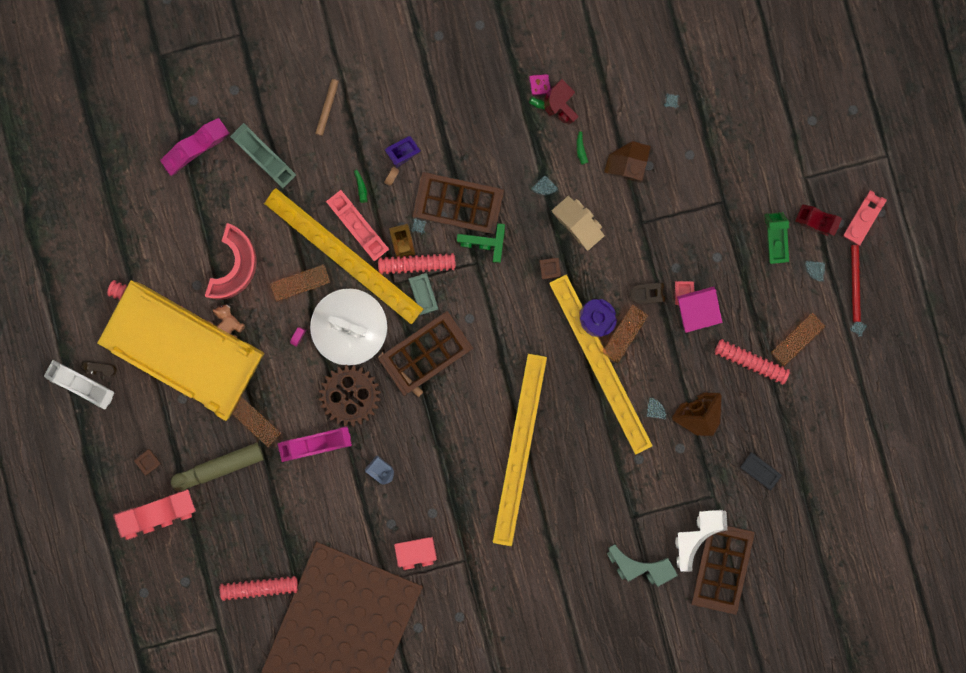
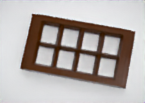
(493, 210)
(396, 374)
(715, 603)

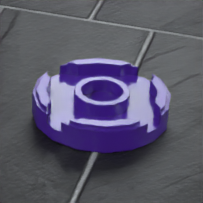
(598, 318)

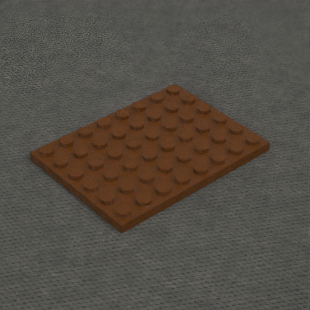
(342, 617)

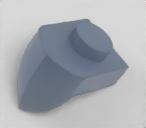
(380, 470)

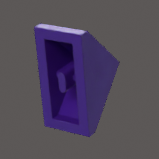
(402, 151)

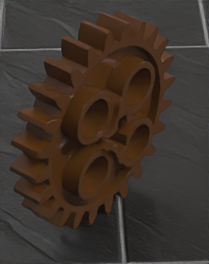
(338, 409)

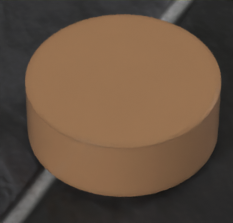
(391, 176)

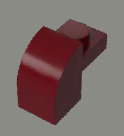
(556, 101)
(818, 220)

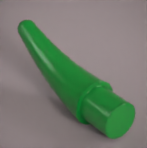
(537, 102)
(580, 149)
(362, 191)

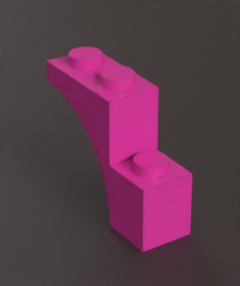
(193, 146)
(314, 444)

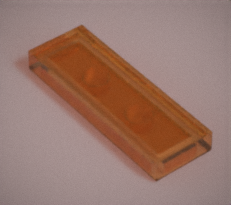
(300, 283)
(624, 333)
(798, 339)
(255, 422)

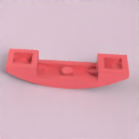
(357, 225)

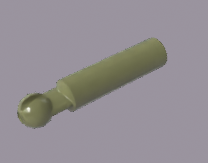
(217, 467)

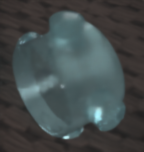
(671, 100)
(418, 226)
(858, 328)

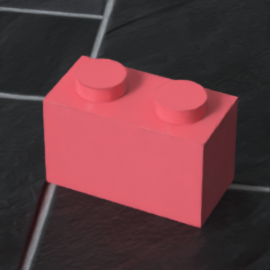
(415, 552)

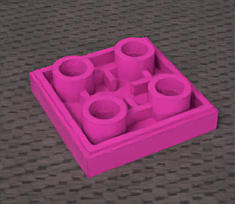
(699, 309)

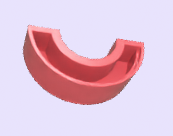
(243, 268)
(155, 513)

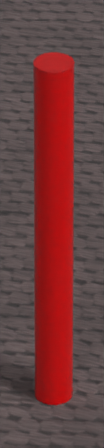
(855, 283)

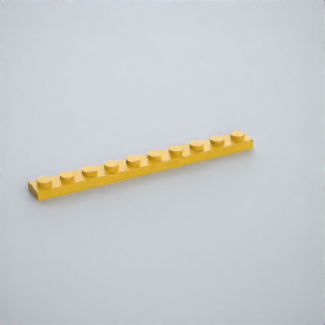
(343, 256)
(601, 367)
(519, 450)

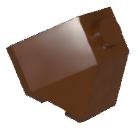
(628, 161)
(701, 415)

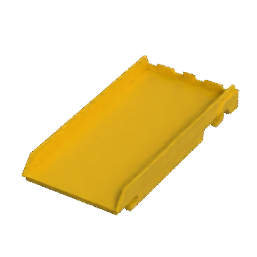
(180, 349)

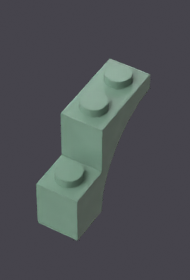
(263, 155)
(658, 571)

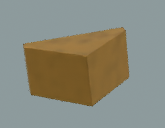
(402, 241)

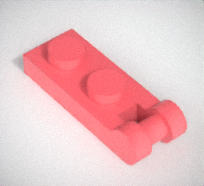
(864, 218)

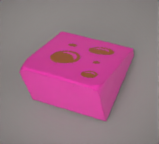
(539, 84)

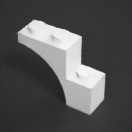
(79, 384)
(688, 542)

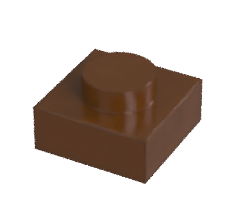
(550, 268)
(147, 462)

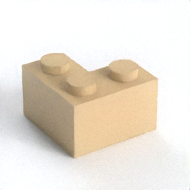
(579, 222)

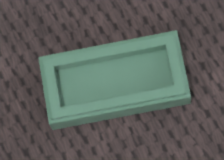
(423, 293)

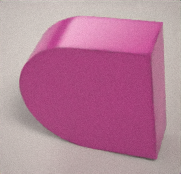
(298, 335)

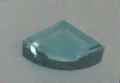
(544, 187)
(815, 270)
(655, 409)

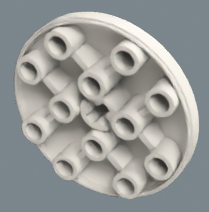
(348, 327)

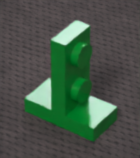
(777, 237)
(485, 243)

